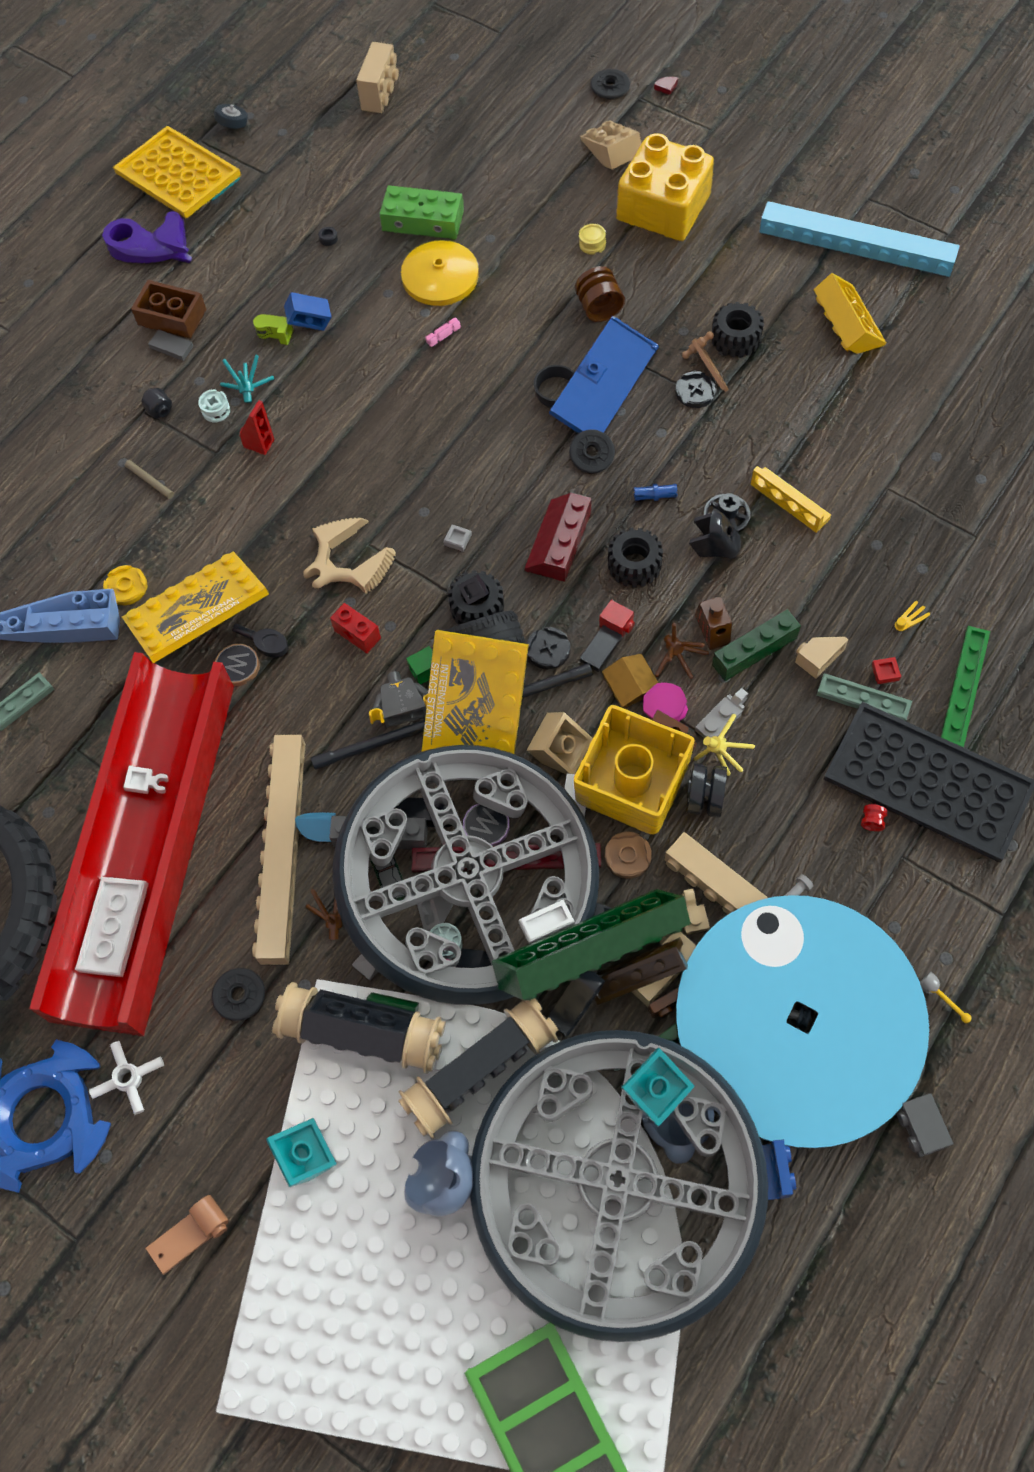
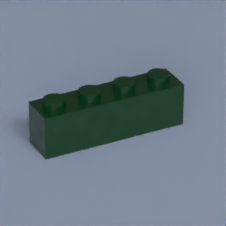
(756, 645)

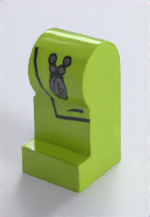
(273, 327)

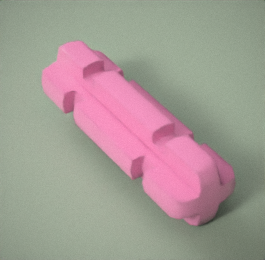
(443, 332)

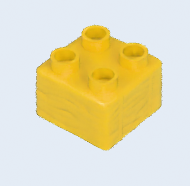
(665, 187)
(633, 769)

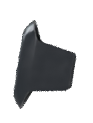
(715, 540)

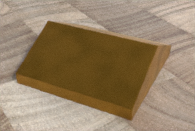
(629, 679)

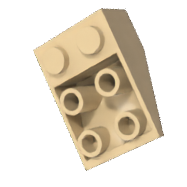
(612, 143)

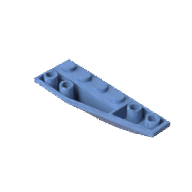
(64, 618)

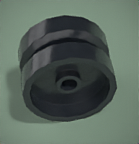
(704, 789)

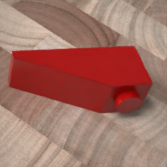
(257, 432)

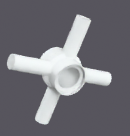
(135, 1081)

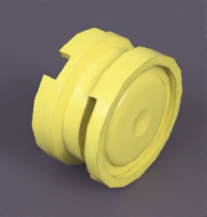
(592, 238)

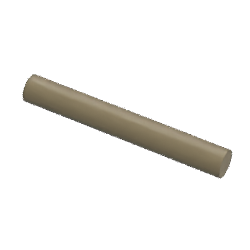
(149, 479)

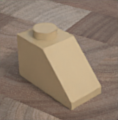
(819, 653)

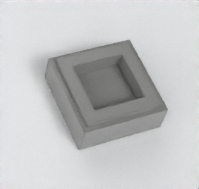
(457, 537)

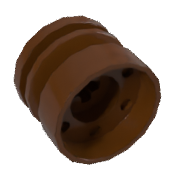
(599, 294)

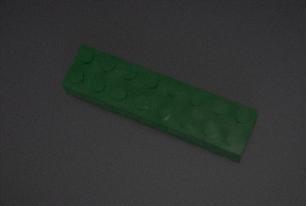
(590, 944)

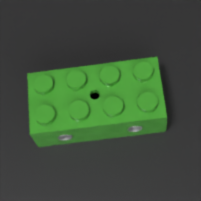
(422, 212)

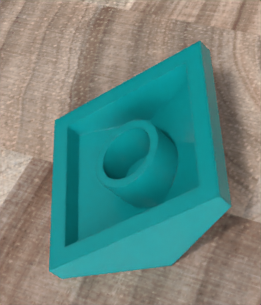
(657, 1087)
(301, 1152)

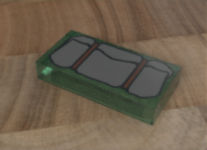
(389, 875)

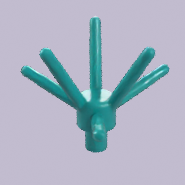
(245, 385)

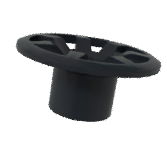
(729, 505)

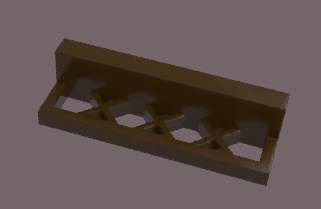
(641, 970)

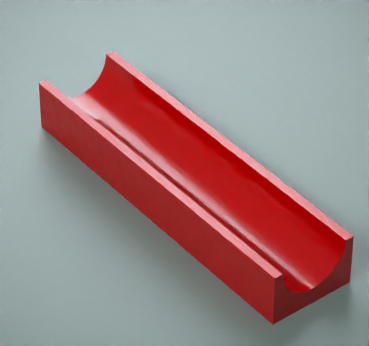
(175, 729)

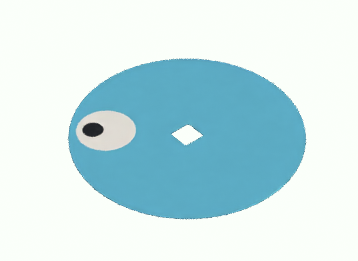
(867, 1029)

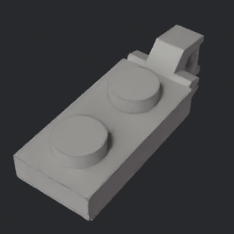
(721, 713)

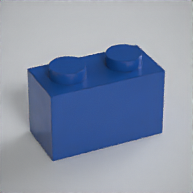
(307, 311)

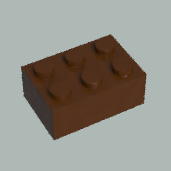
(169, 309)

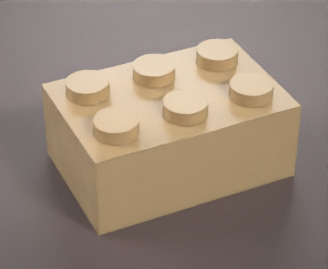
(377, 77)

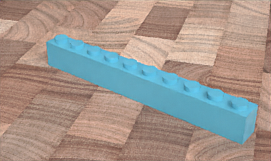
(859, 238)

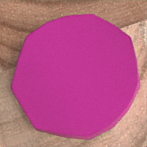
(667, 699)

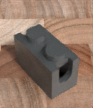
(924, 1126)

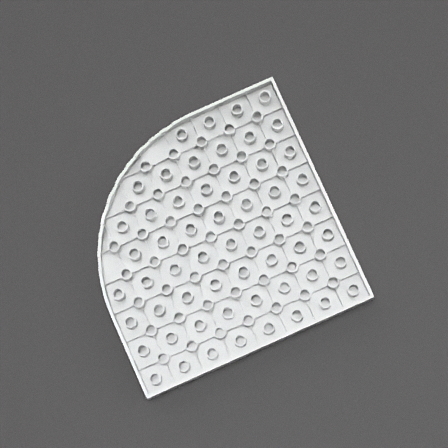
(376, 1311)

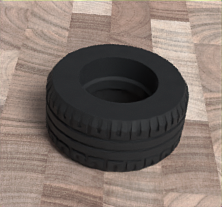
(495, 626)

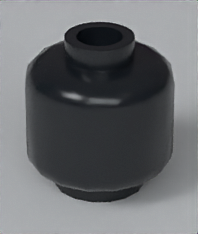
(156, 402)

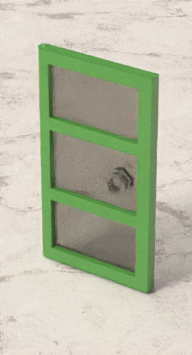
(542, 1408)

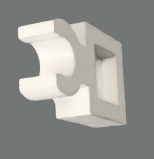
(142, 779)

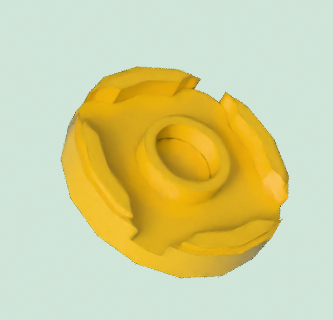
(127, 584)

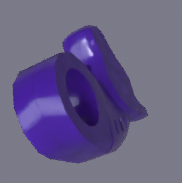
(147, 247)

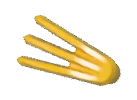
(905, 622)

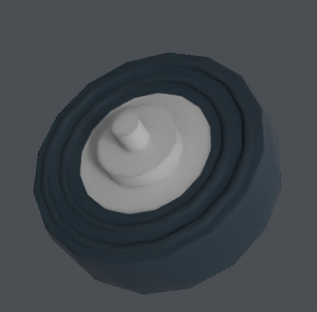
(230, 116)

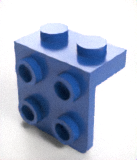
(780, 1180)

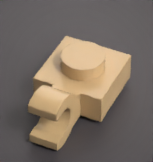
(696, 913)

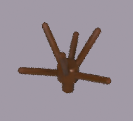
(676, 647)
(333, 920)

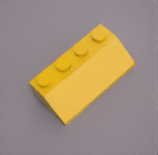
(848, 315)

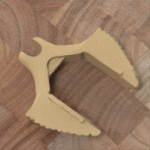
(364, 576)

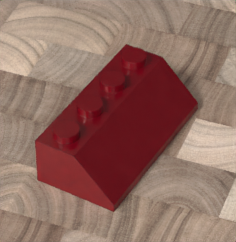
(559, 536)

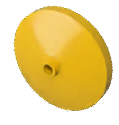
(439, 273)

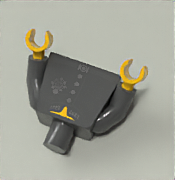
(399, 701)

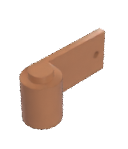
(202, 1223)

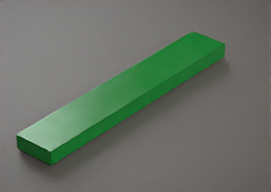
(965, 685)

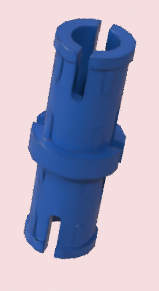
(655, 492)

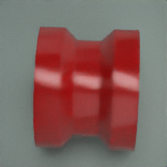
(874, 817)

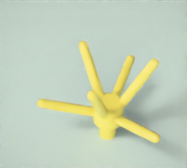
(719, 745)

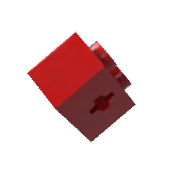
(355, 628)

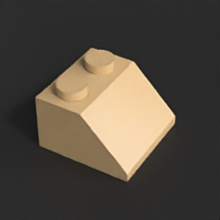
(560, 743)

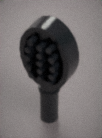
(267, 641)

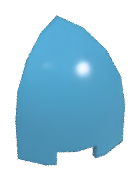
(315, 826)

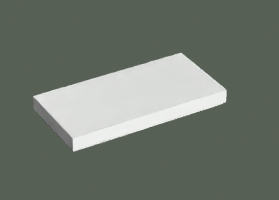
(112, 927)

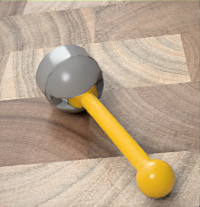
(931, 984)

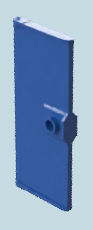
(604, 378)

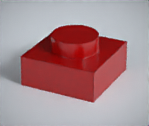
(886, 670)

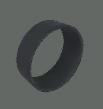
(549, 372)

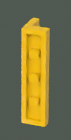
(789, 499)

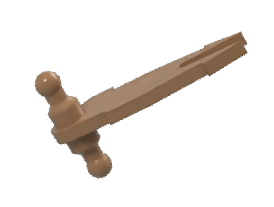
(698, 346)

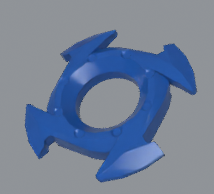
(77, 1131)

